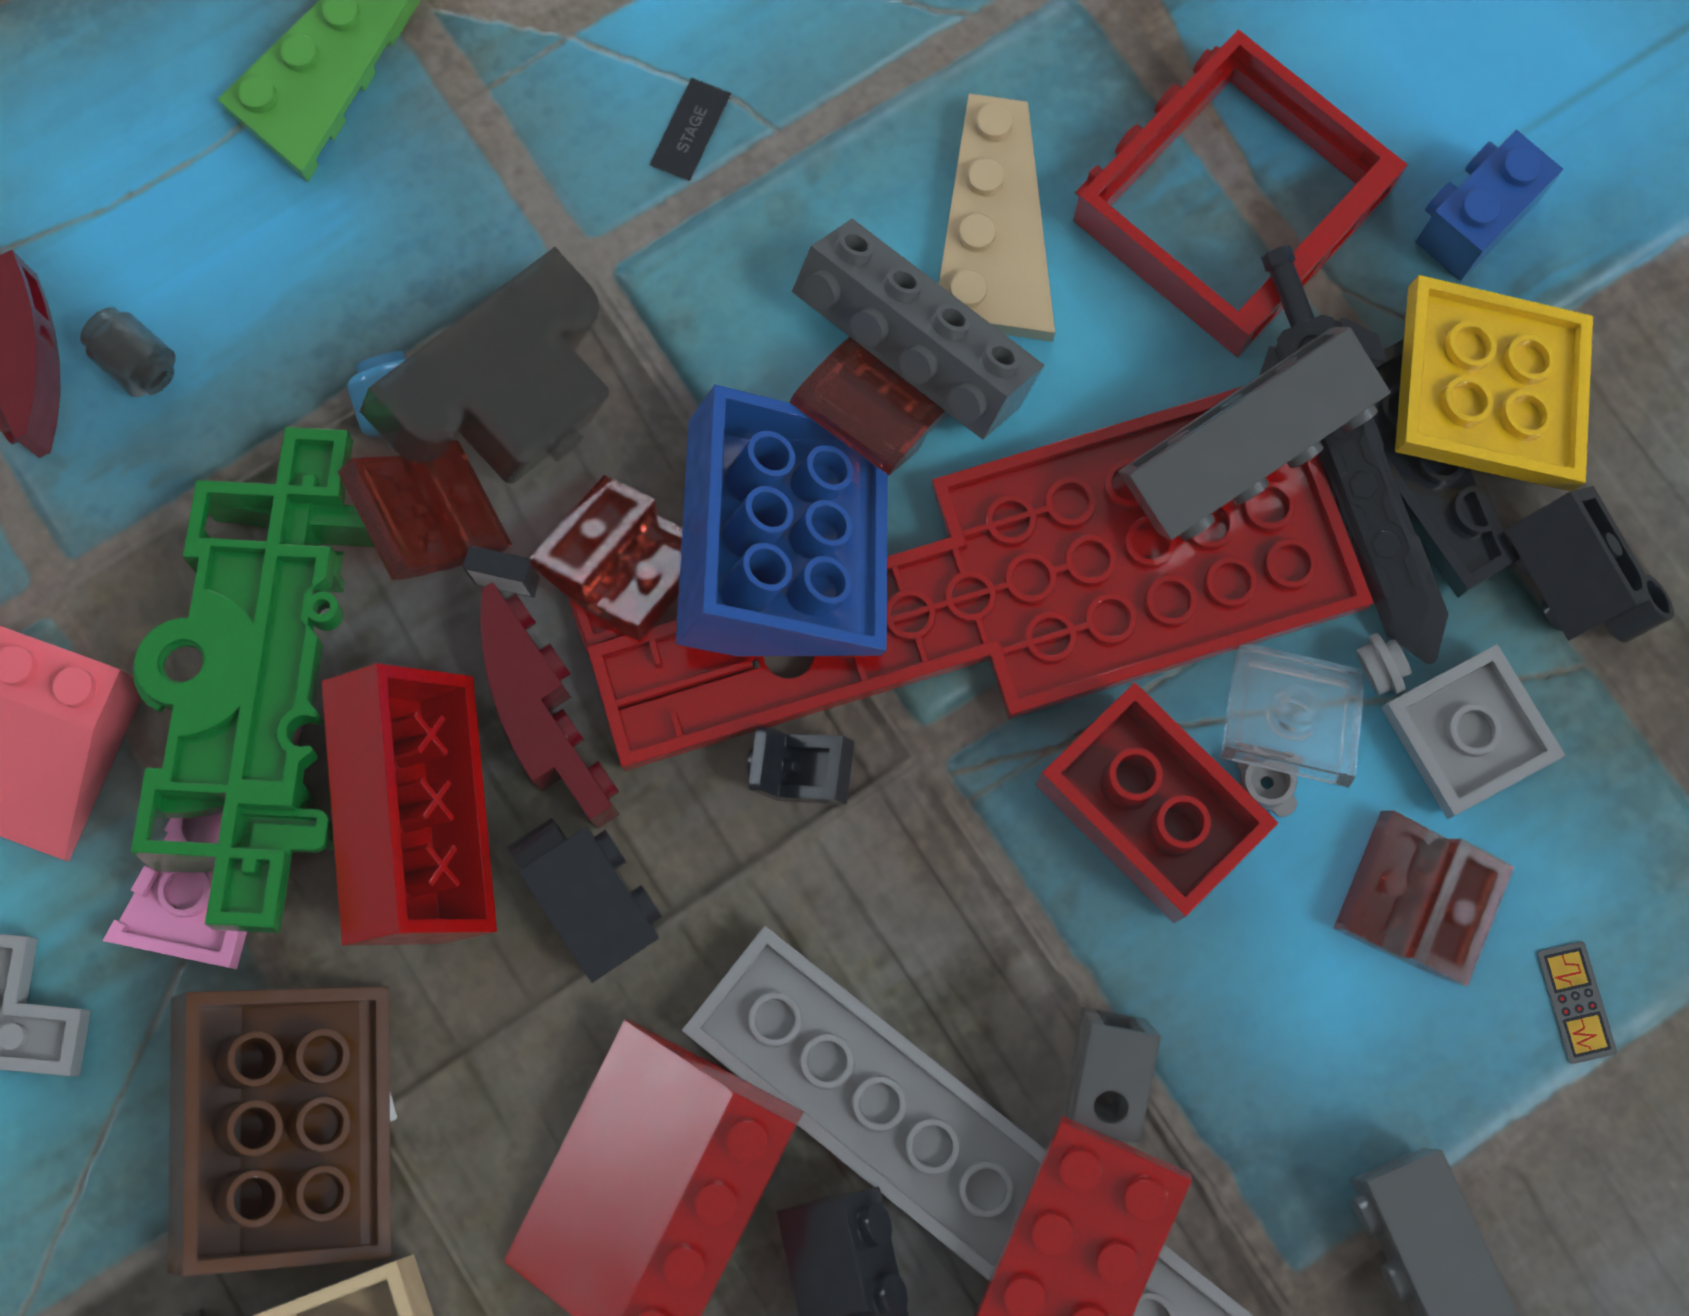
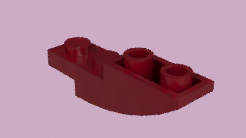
(27, 359)
(525, 692)

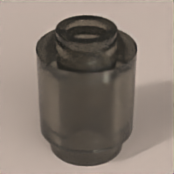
(128, 352)

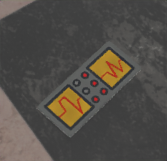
(1577, 1002)

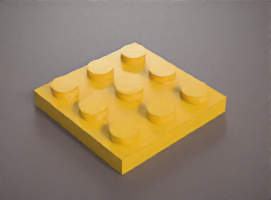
(1495, 384)

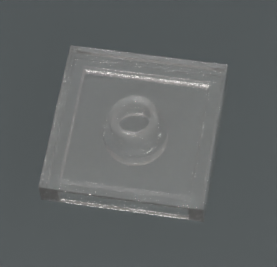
(1294, 714)

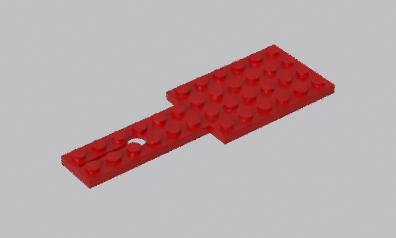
(1040, 576)

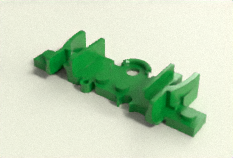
(256, 683)

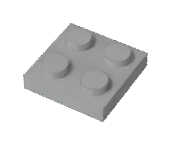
(1472, 731)

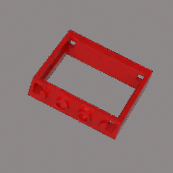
(1298, 109)

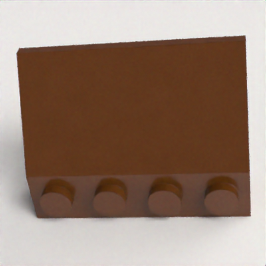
(278, 1129)

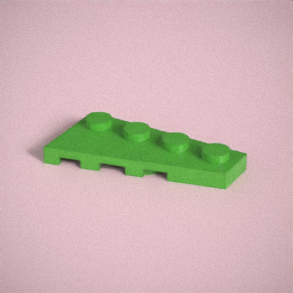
(310, 76)

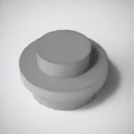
(1384, 665)

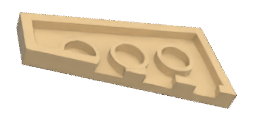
(995, 222)

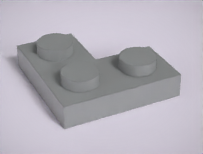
(35, 1035)

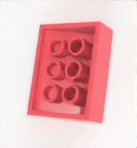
(56, 739)

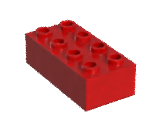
(407, 807)

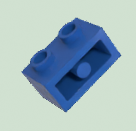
(1488, 204)

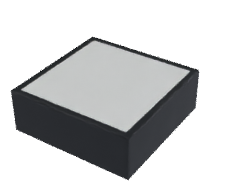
(505, 570)

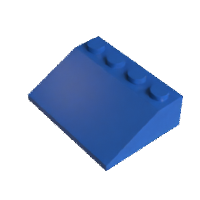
(779, 535)

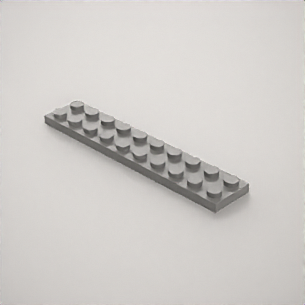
(896, 1113)

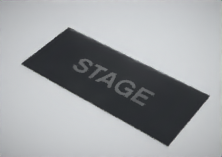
(690, 129)

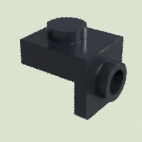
(800, 766)

